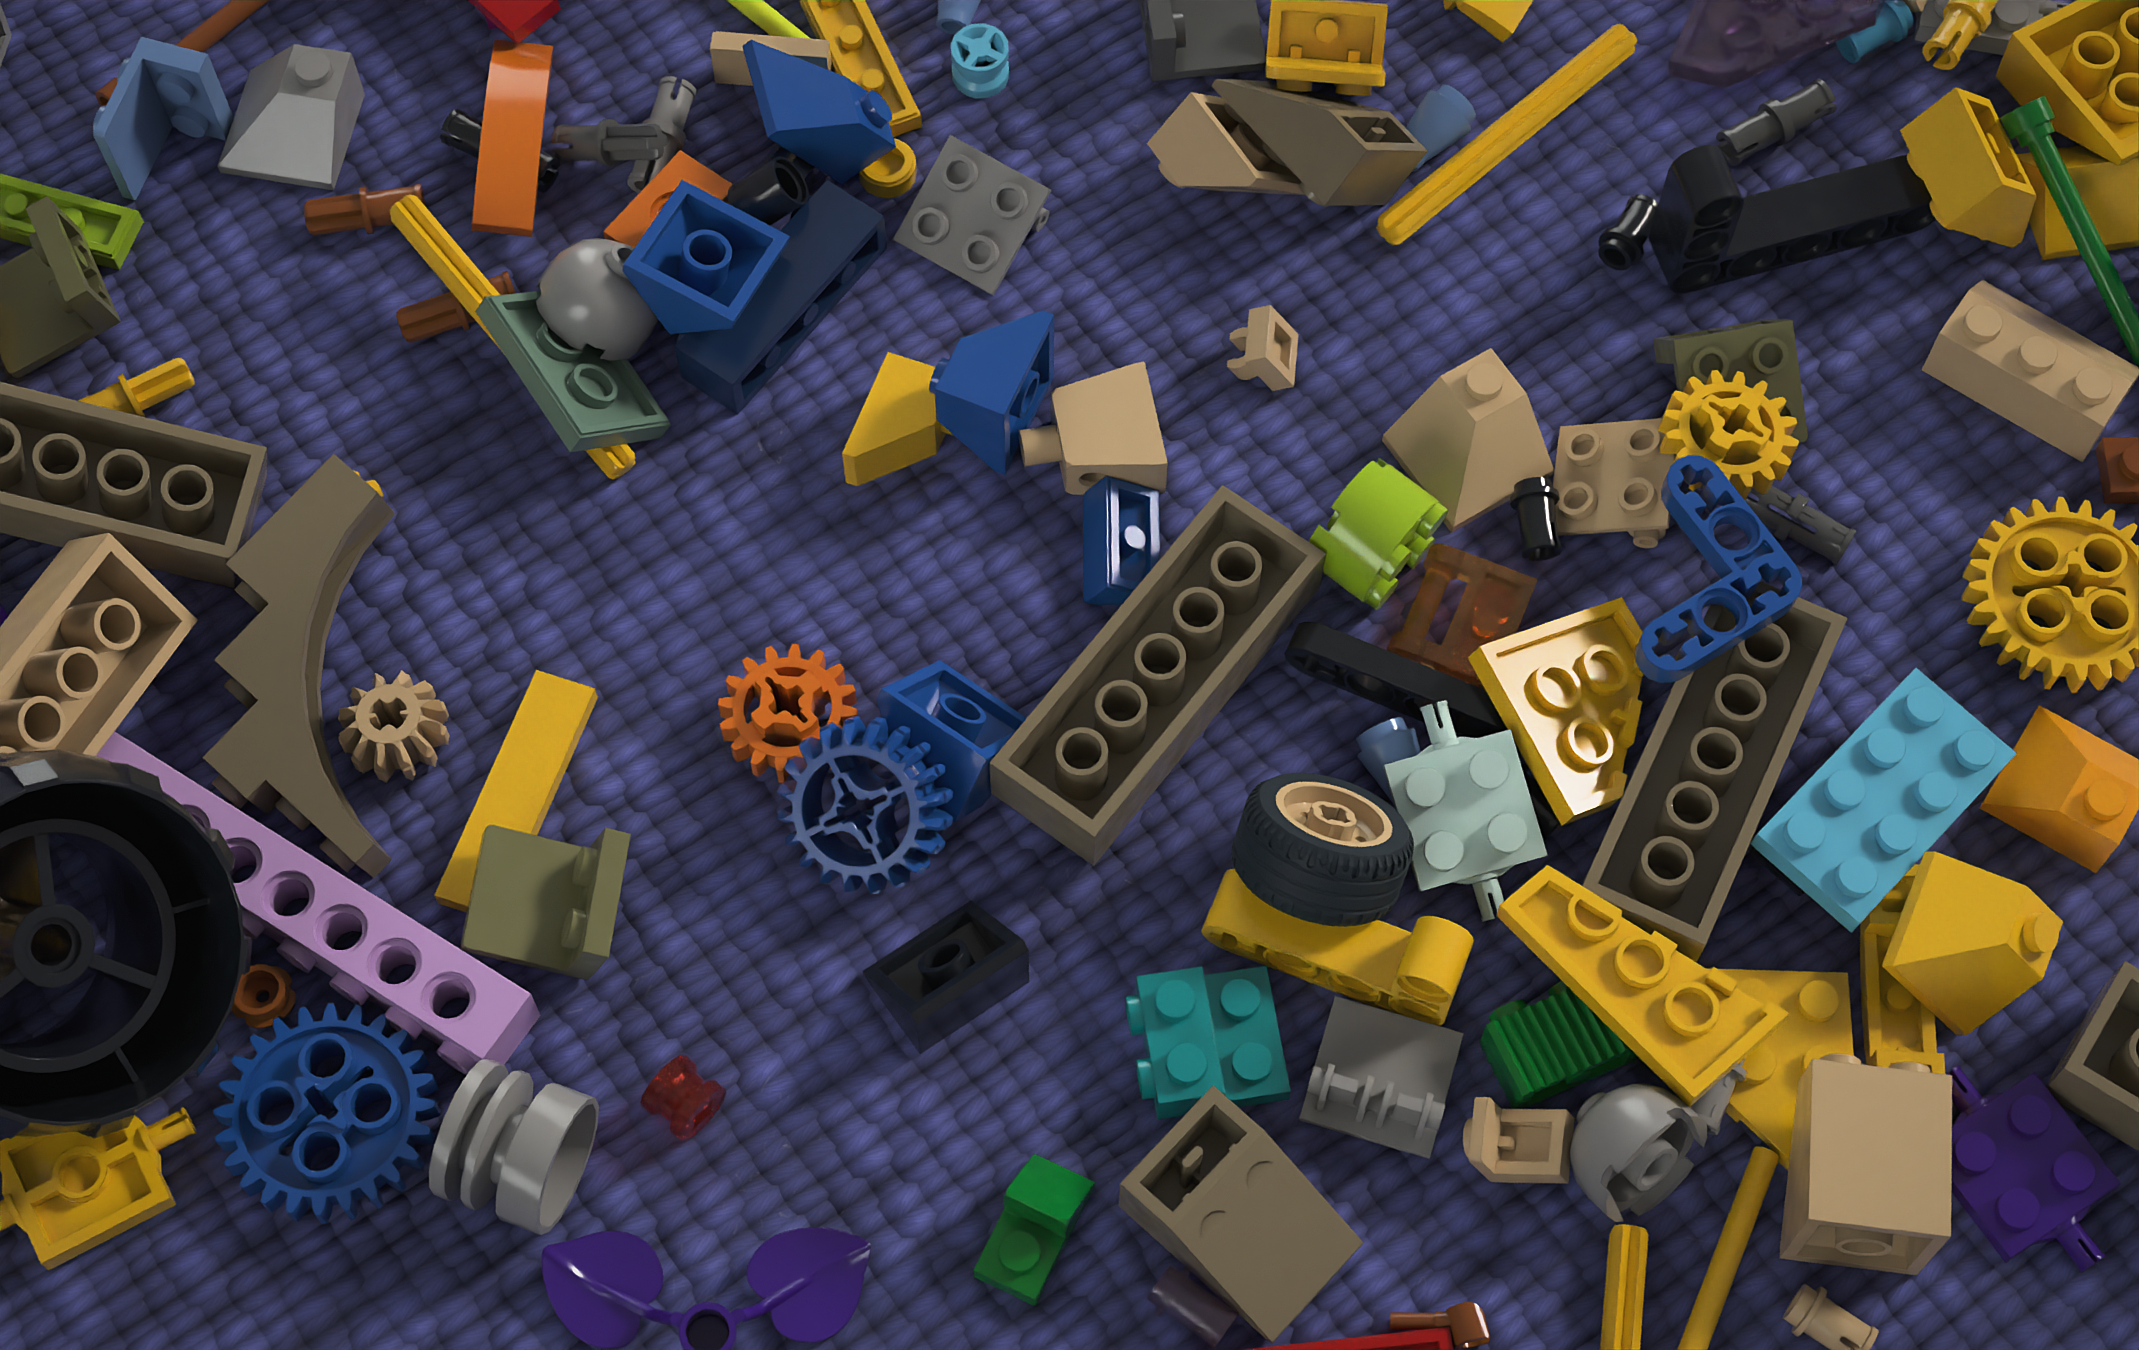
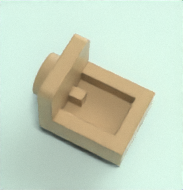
(1519, 1143)

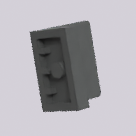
(1201, 37)

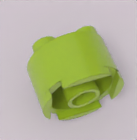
(1376, 530)

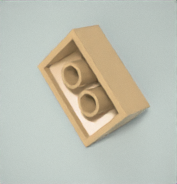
(2030, 369)

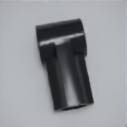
(774, 186)

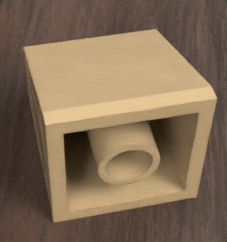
(1869, 1166)

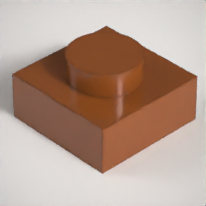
(2119, 469)

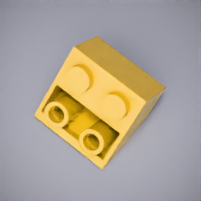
(1970, 169)

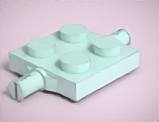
(1465, 809)

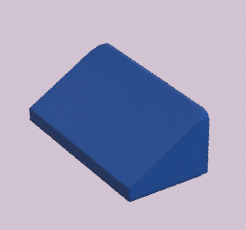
(1118, 539)

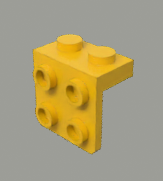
(1326, 44)

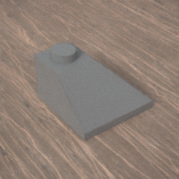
(295, 118)

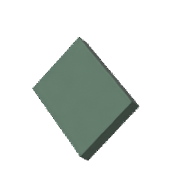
(582, 396)

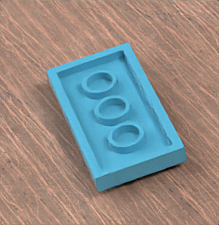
(1882, 799)

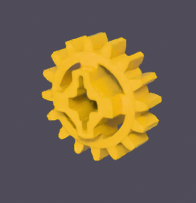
(1732, 429)

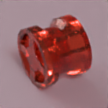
(683, 1097)

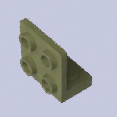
(51, 294)
(1757, 348)
(545, 900)

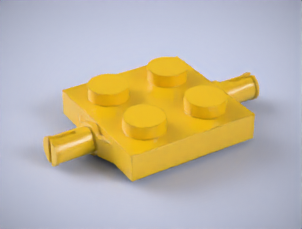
(86, 1189)

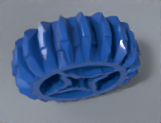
(874, 828)

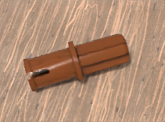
(355, 211)
(442, 313)

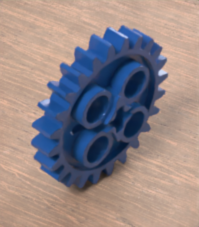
(368, 1151)

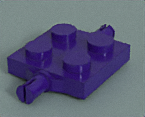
(2025, 1169)

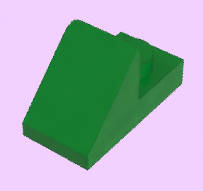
(1033, 1228)

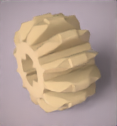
(373, 721)

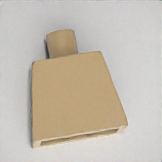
(1100, 431)

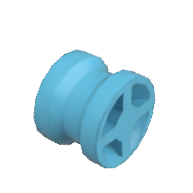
(973, 47)

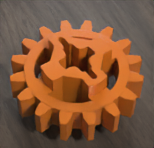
(792, 686)

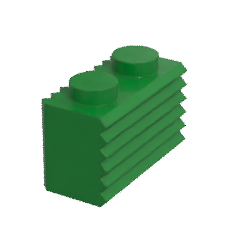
(1549, 1047)

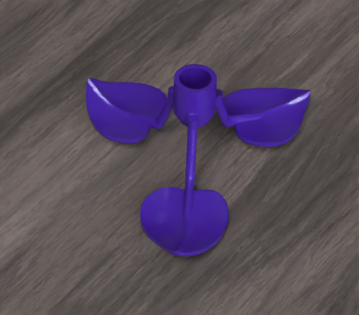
(610, 1277)

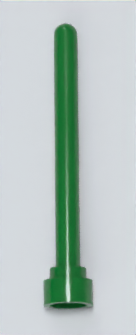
(2032, 128)

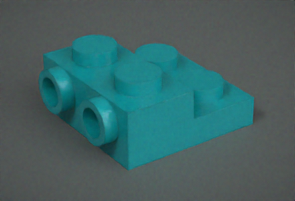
(1207, 1035)

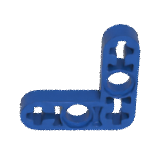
(1738, 571)

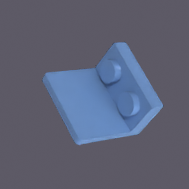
(154, 92)

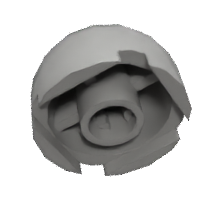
(593, 301)
(1633, 1147)

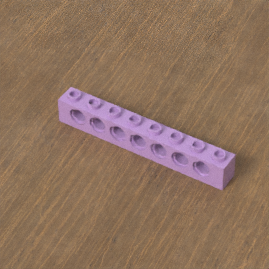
(497, 1009)

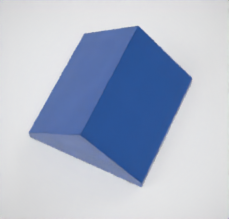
(702, 261)

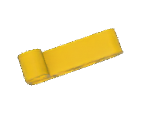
(1367, 962)

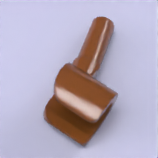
(1465, 1321)

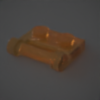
(1487, 611)

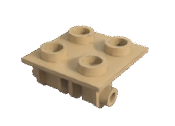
(1612, 480)

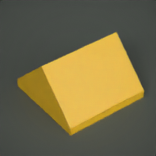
(2107, 192)

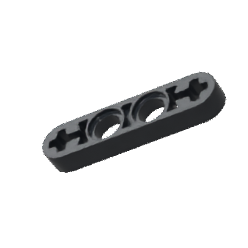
(1390, 679)

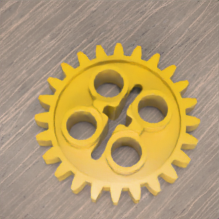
(2062, 594)

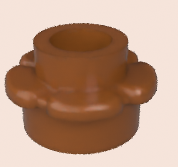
(264, 979)

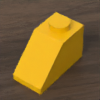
(895, 422)

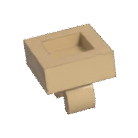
(1268, 347)

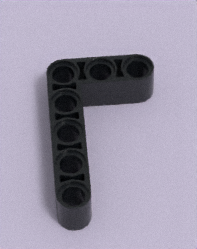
(1716, 236)

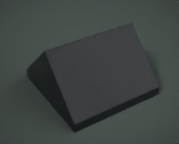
(950, 974)

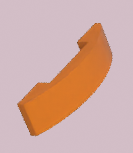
(511, 138)

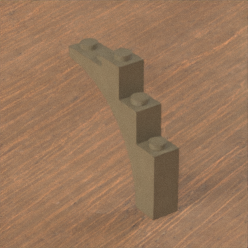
(294, 581)

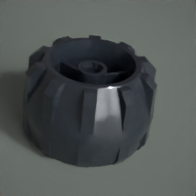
(167, 953)

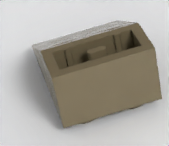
(1331, 144)
(1238, 1214)

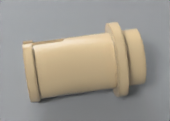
(1827, 1321)

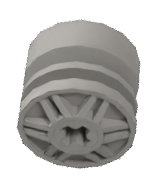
(513, 1146)

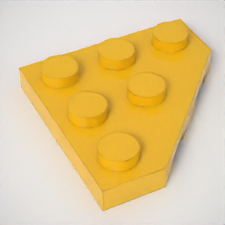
(1570, 703)
(1814, 1028)

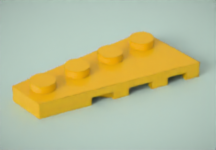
(1660, 1003)

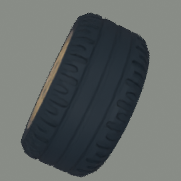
(1322, 849)

